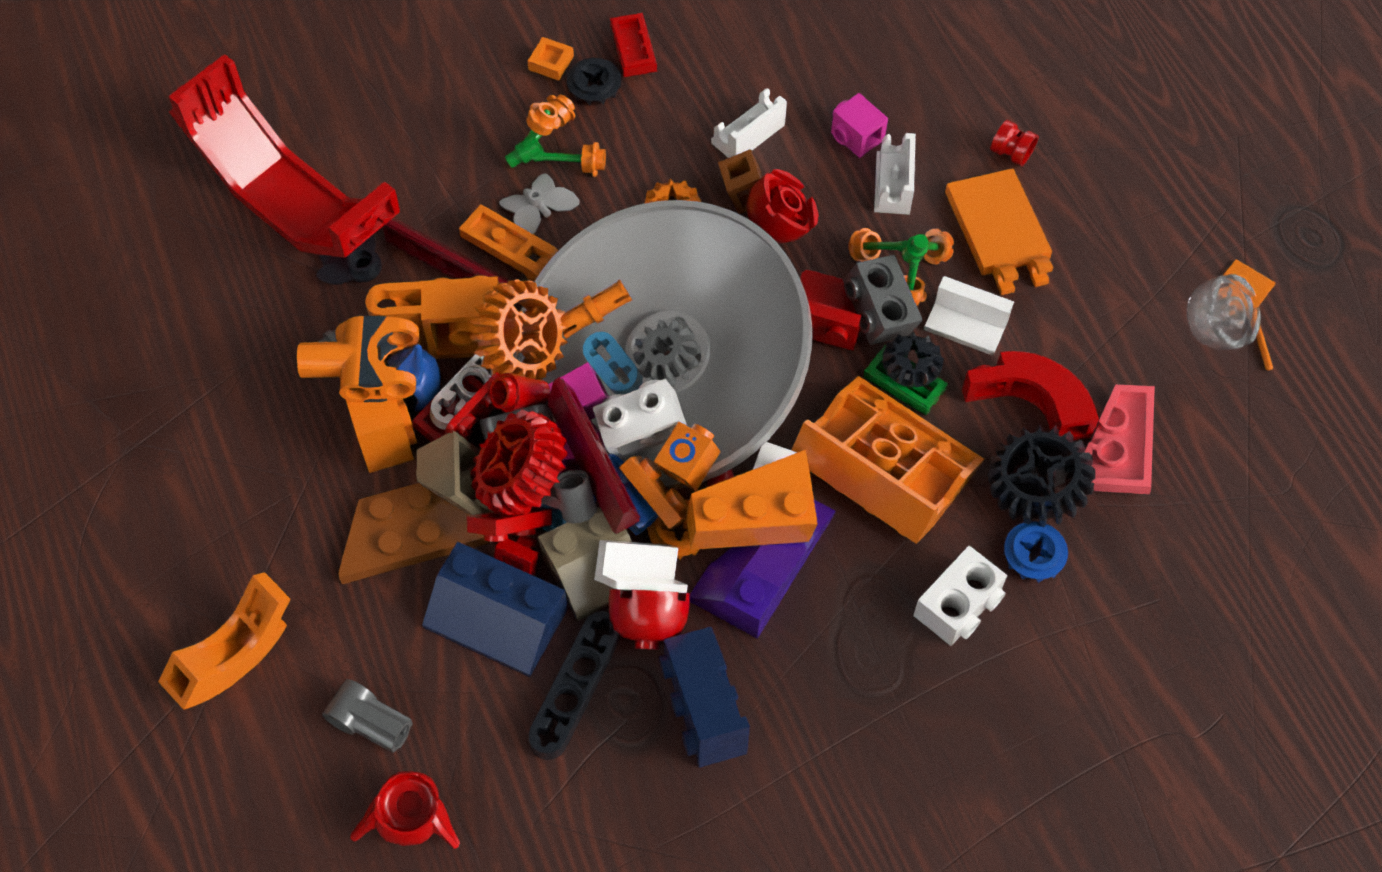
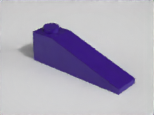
(752, 580)

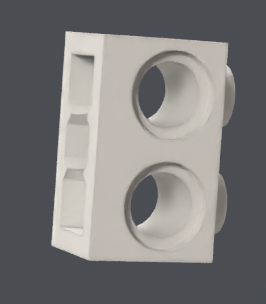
(954, 592)

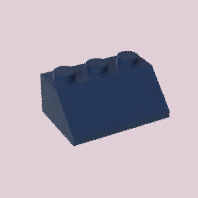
(494, 609)

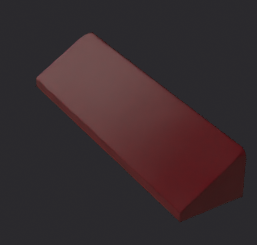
(434, 252)
(592, 457)

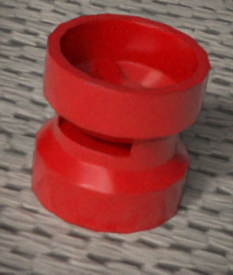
(1014, 142)

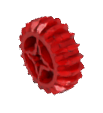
(519, 463)

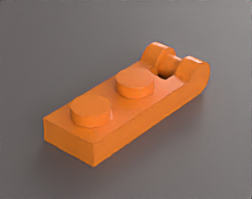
(507, 241)

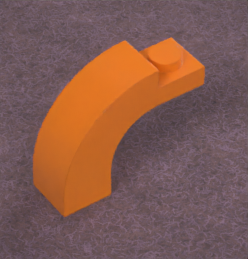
(232, 651)

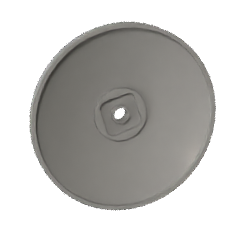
(720, 282)

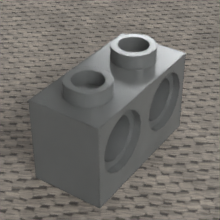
(887, 297)

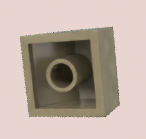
(572, 560)

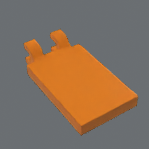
(1001, 228)

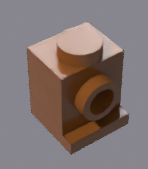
(739, 176)

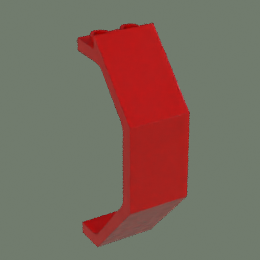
(269, 175)

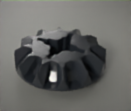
(592, 70)
(899, 367)

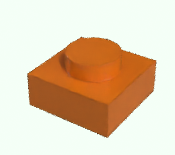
(550, 58)

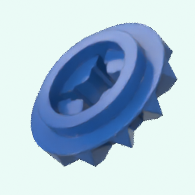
(1026, 536)

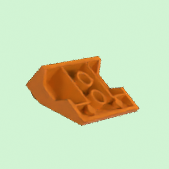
(887, 458)

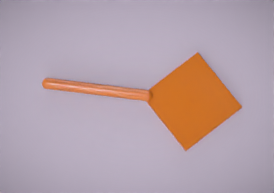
(1262, 287)

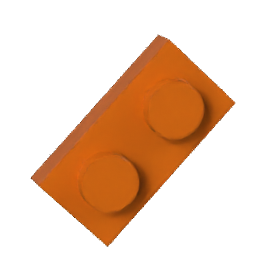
(665, 502)

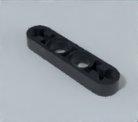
(570, 682)

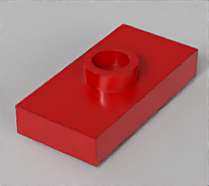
(633, 45)

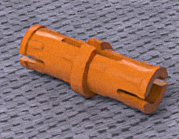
(595, 308)

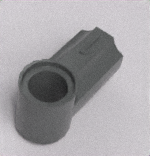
(572, 496)
(359, 711)

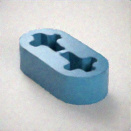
(606, 369)

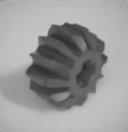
(658, 341)

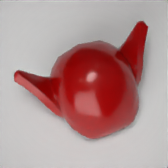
(407, 812)

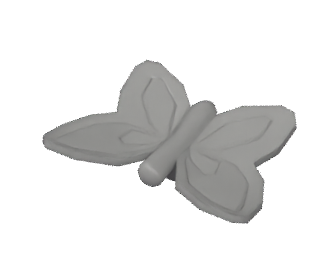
(540, 198)

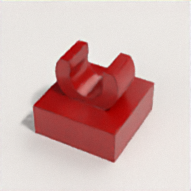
(518, 554)

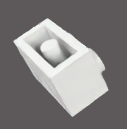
(638, 418)

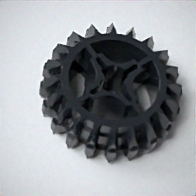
(1056, 459)

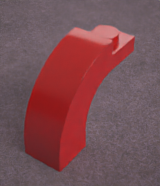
(1041, 382)

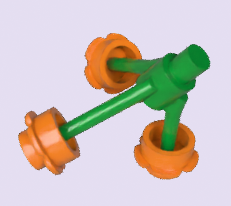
(542, 120)
(933, 246)

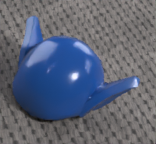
(424, 368)

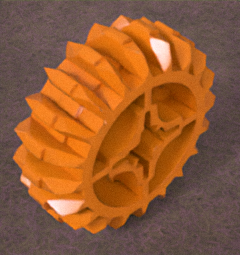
(506, 330)

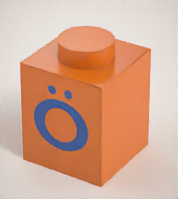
(688, 455)

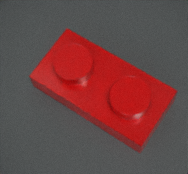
(497, 526)

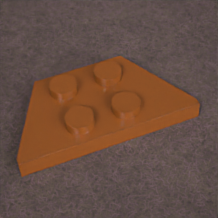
(402, 531)

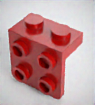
(831, 310)
(476, 408)

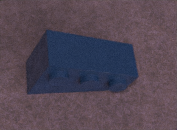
(704, 697)

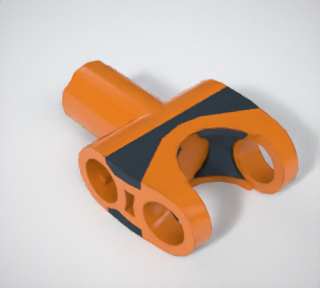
(361, 359)

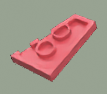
(1124, 441)

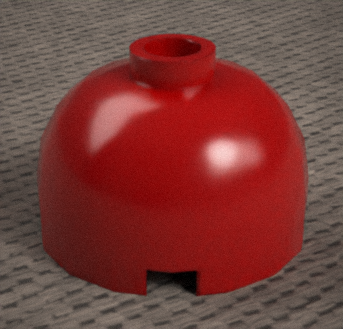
(781, 207)
(648, 615)

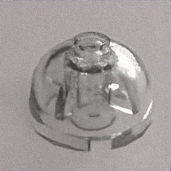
(1223, 313)

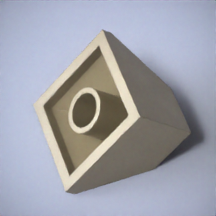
(446, 469)

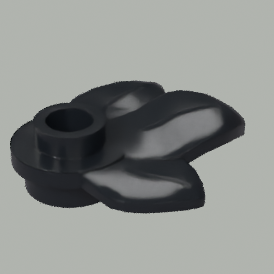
(342, 270)

